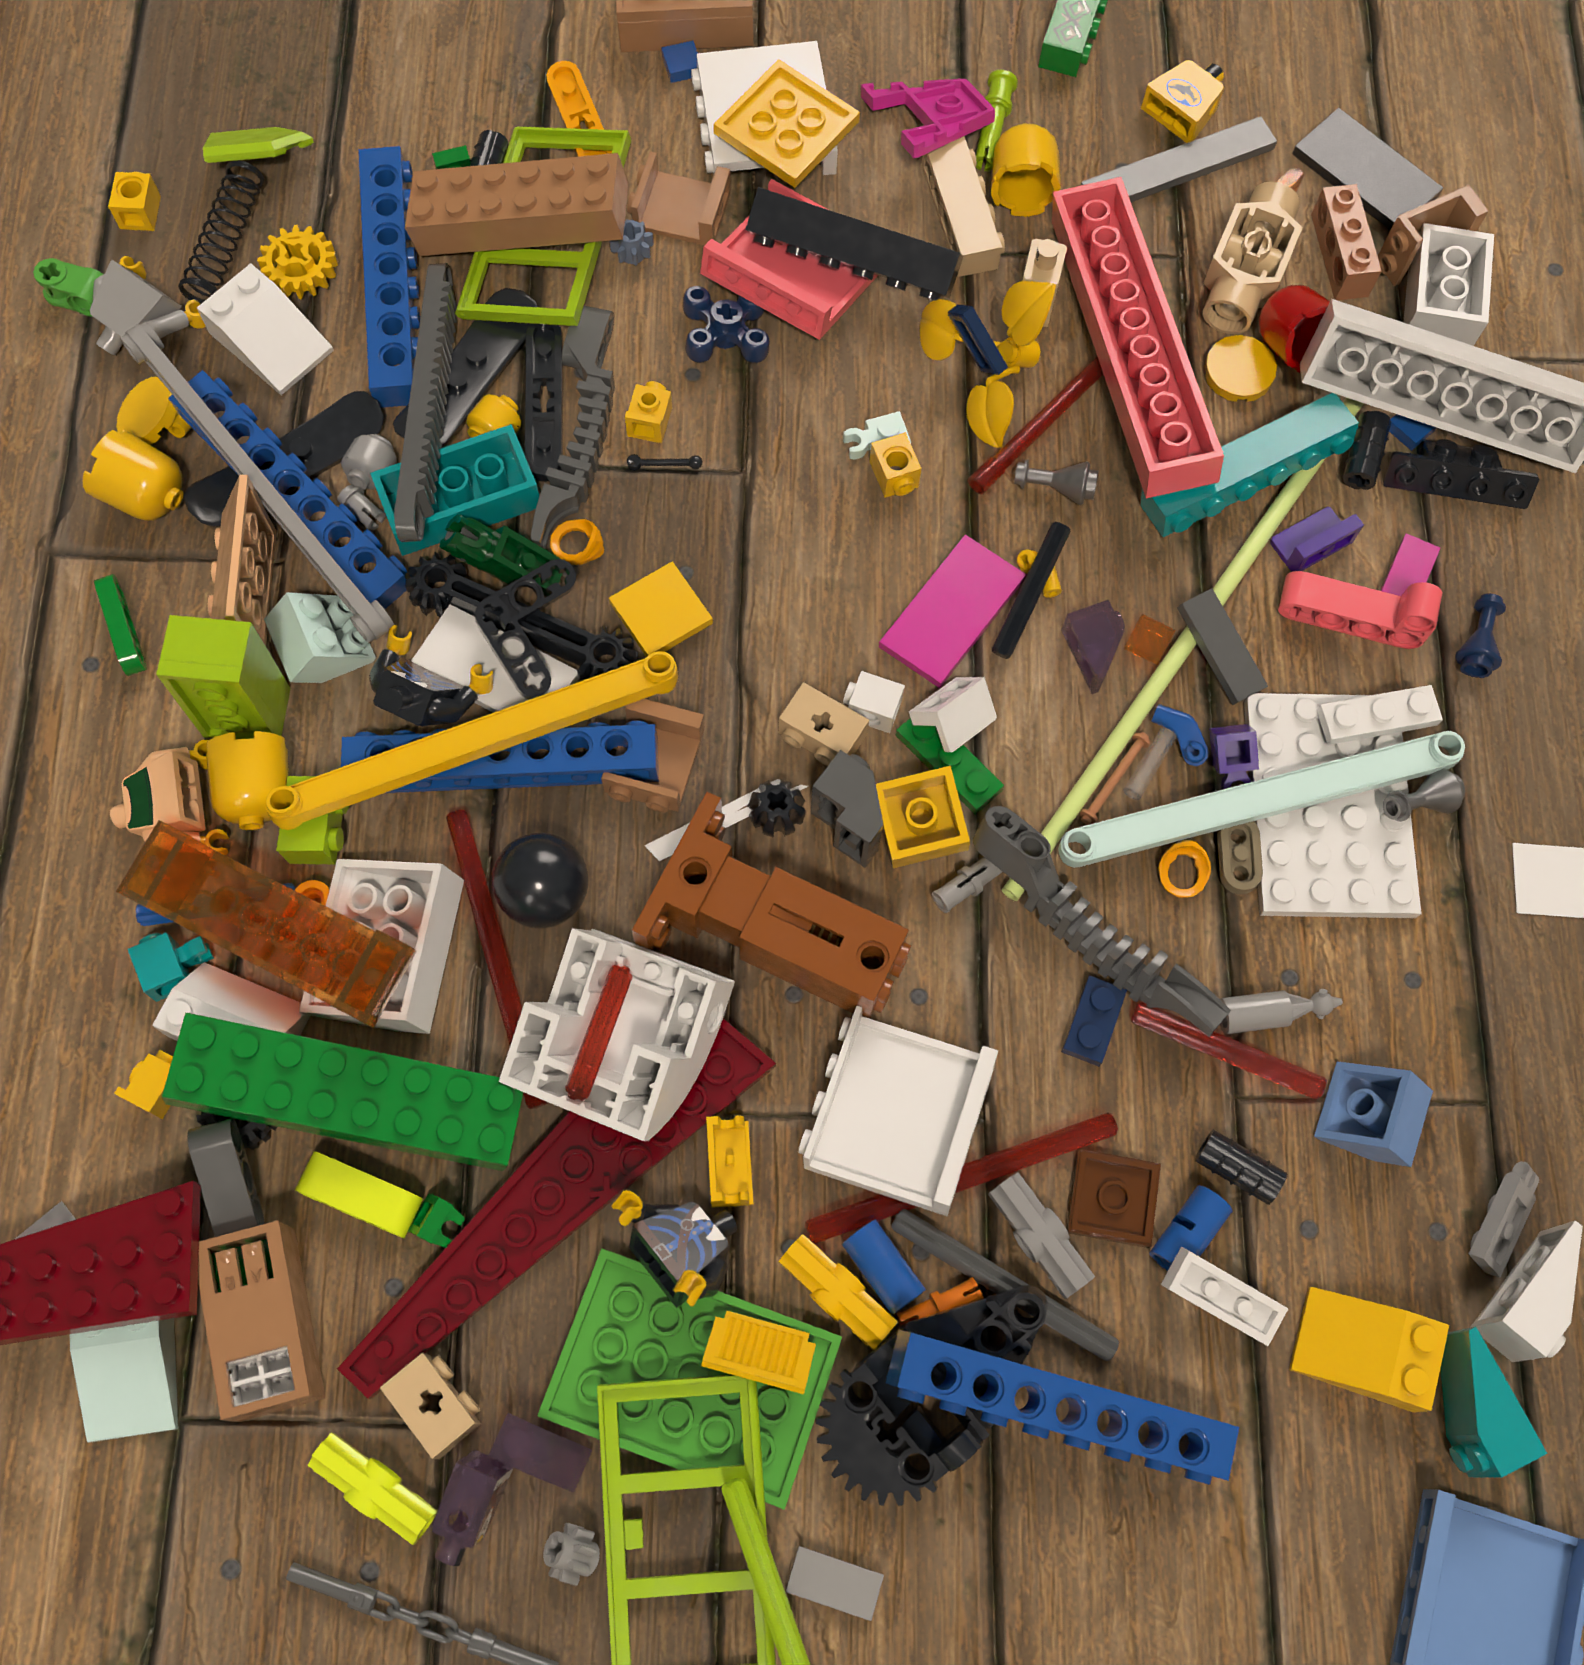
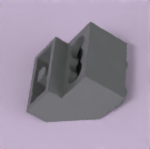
(849, 803)

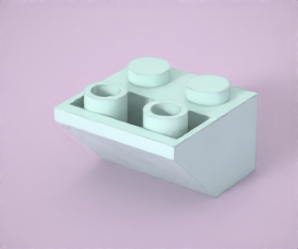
(316, 637)

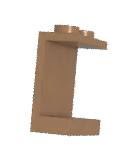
(678, 204)
(1457, 210)
(678, 743)

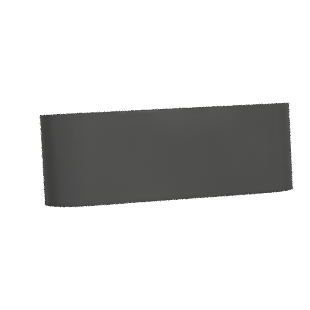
(225, 1177)

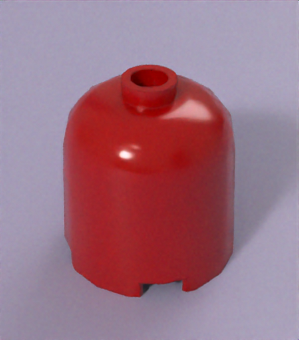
(1291, 320)

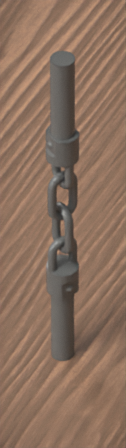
(363, 1599)

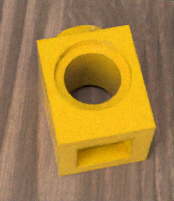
(134, 201)
(895, 452)

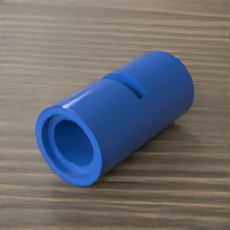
(1192, 1226)
(883, 1267)

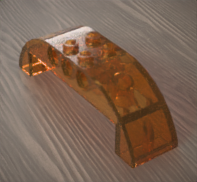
(267, 923)

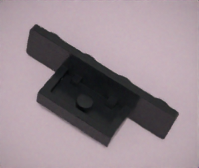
(1461, 474)

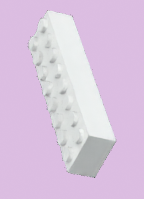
(1447, 385)

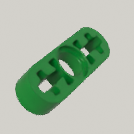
(120, 625)

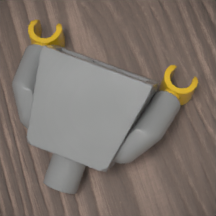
(127, 299)

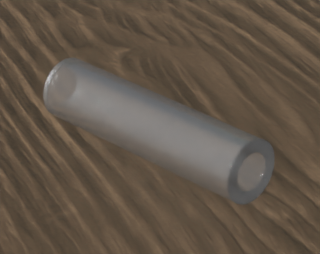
(1150, 763)

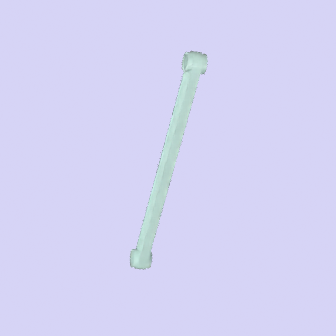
(1261, 799)

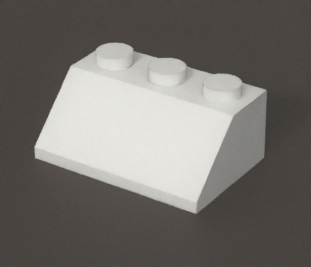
(229, 998)

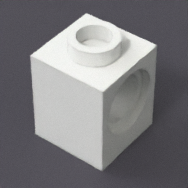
(875, 700)

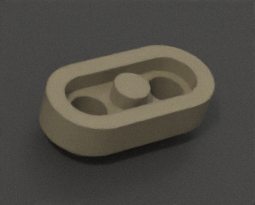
(1240, 857)

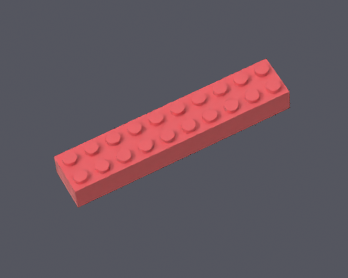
(1136, 339)

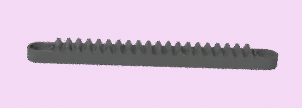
(426, 405)

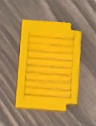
(760, 1351)

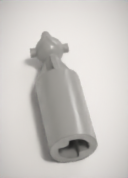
(1273, 1010)

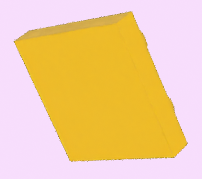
(660, 610)

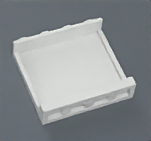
(728, 75)
(897, 1113)

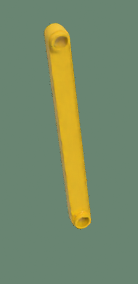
(471, 741)

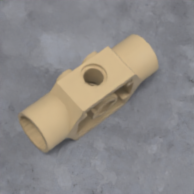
(1251, 257)

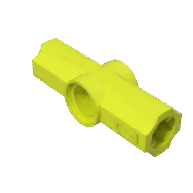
(372, 1488)

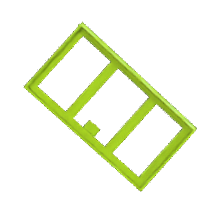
(539, 137)
(629, 1533)

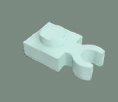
(875, 430)

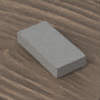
(834, 1583)

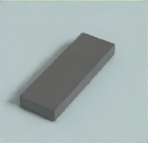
(1222, 646)

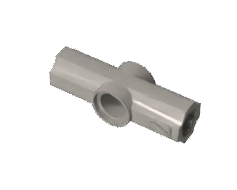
(1041, 1235)

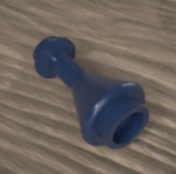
(1480, 652)

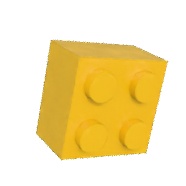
(922, 817)

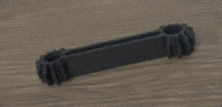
(541, 628)

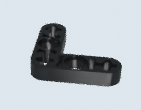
(514, 613)

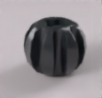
(776, 797)

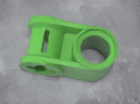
(66, 284)

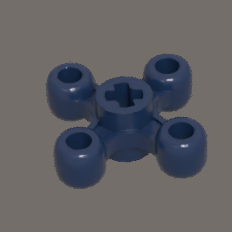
(724, 326)

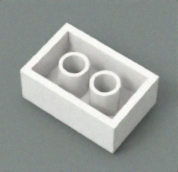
(1450, 283)

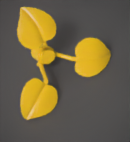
(1025, 313)

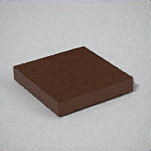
(1113, 1198)

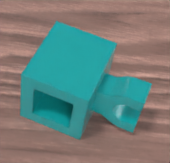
(164, 964)

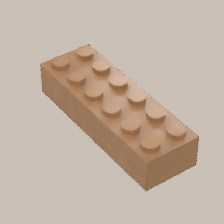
(517, 205)

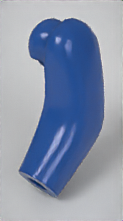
(1187, 731)

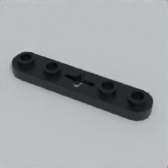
(543, 369)

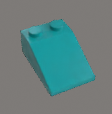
(1481, 1411)

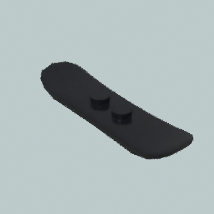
(478, 363)
(317, 443)

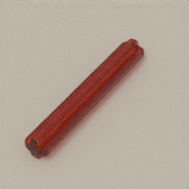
(598, 1033)

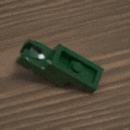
(496, 552)

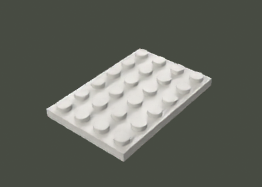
(1336, 853)

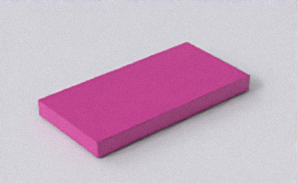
(952, 611)

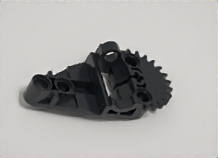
(880, 1456)

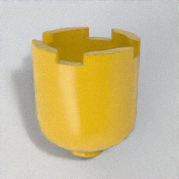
(1025, 169)
(134, 477)
(244, 774)

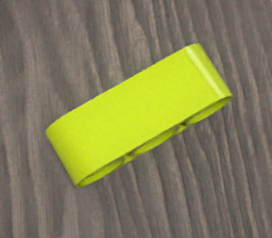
(359, 1194)

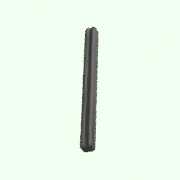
(1000, 1280)

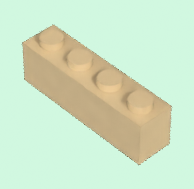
(962, 207)

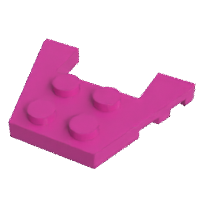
(944, 106)

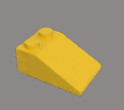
(1370, 1349)

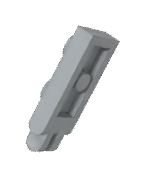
(1505, 1219)

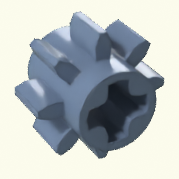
(635, 243)

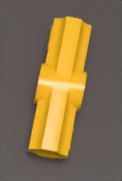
(837, 1292)

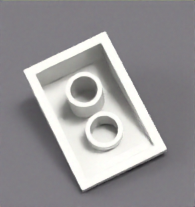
(264, 329)
(1536, 1298)

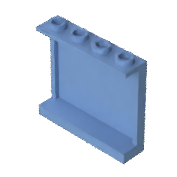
(1489, 1590)

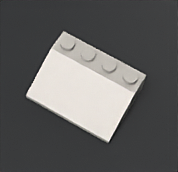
(412, 905)

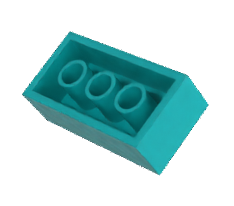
(476, 478)

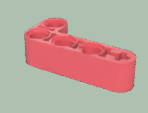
(1362, 611)

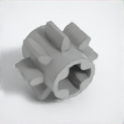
(571, 1554)

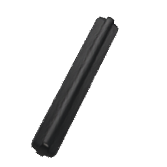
(1031, 590)

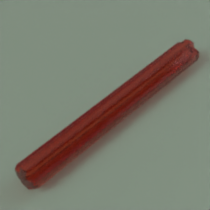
(1230, 1051)

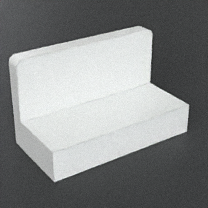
(957, 711)

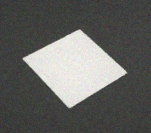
(1549, 880)

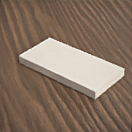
(458, 645)

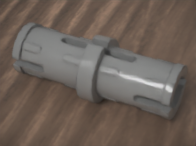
(966, 883)

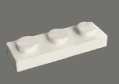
(1379, 714)
(1224, 1296)

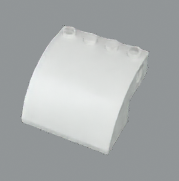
(655, 1044)

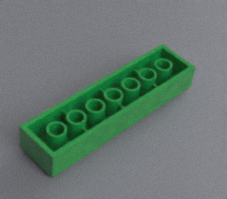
(342, 1092)

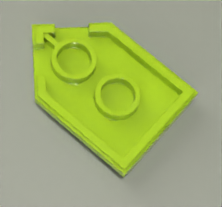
(252, 144)

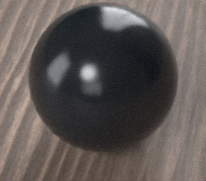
(540, 880)

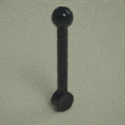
(635, 462)

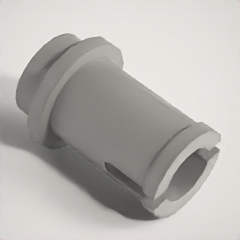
(361, 506)

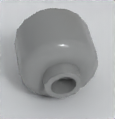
(365, 456)

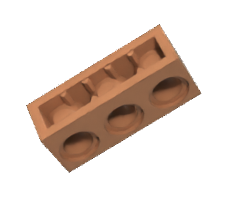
(1346, 242)

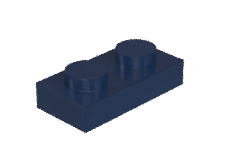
(1094, 1021)

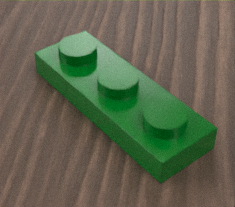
(972, 779)

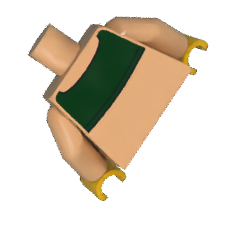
(169, 791)

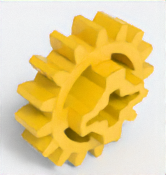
(298, 261)

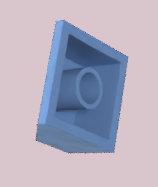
(1374, 1112)

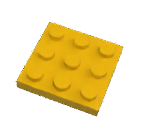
(786, 123)

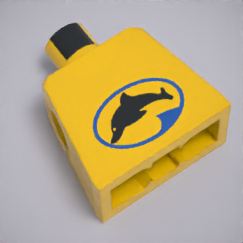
(1185, 98)

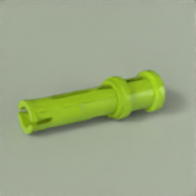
(1001, 86)

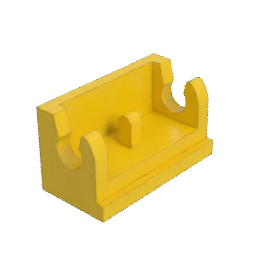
(729, 1162)

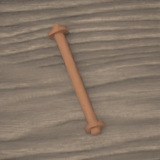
(1140, 740)

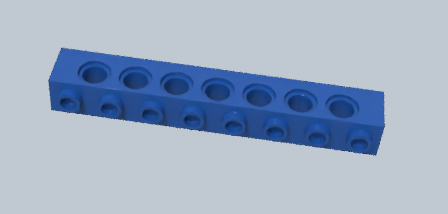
(388, 274)
(387, 579)
(521, 770)
(1210, 1441)

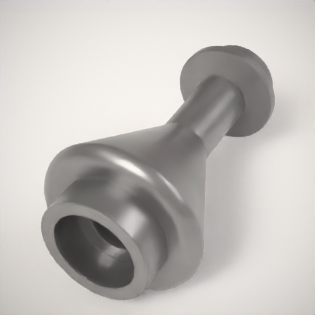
(1074, 482)
(1439, 792)

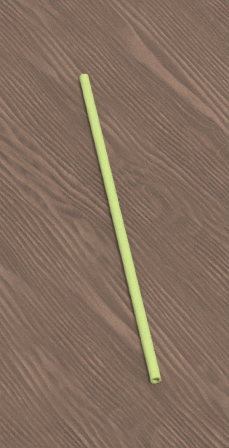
(1171, 663)

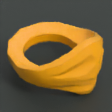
(594, 547)
(1201, 862)

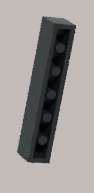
(853, 243)

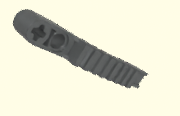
(585, 352)
(1027, 860)

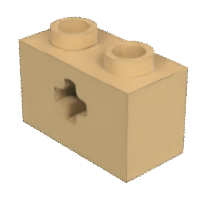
(814, 710)
(409, 1396)

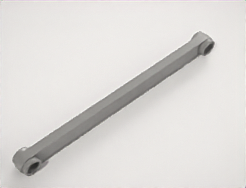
(368, 618)

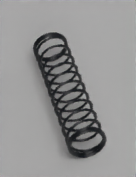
(200, 281)

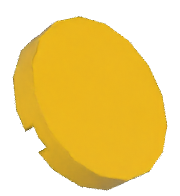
(1240, 368)
(146, 410)

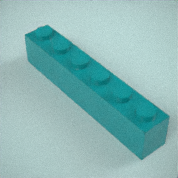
(1259, 461)

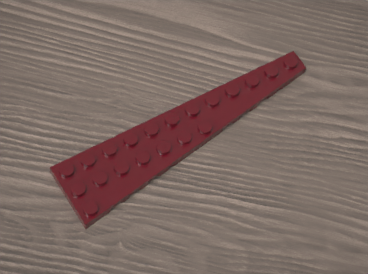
(538, 1208)
(104, 1269)

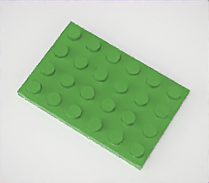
(637, 1334)

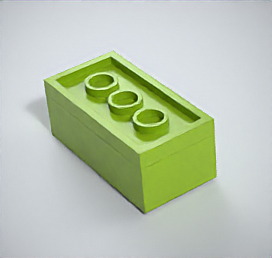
(223, 677)

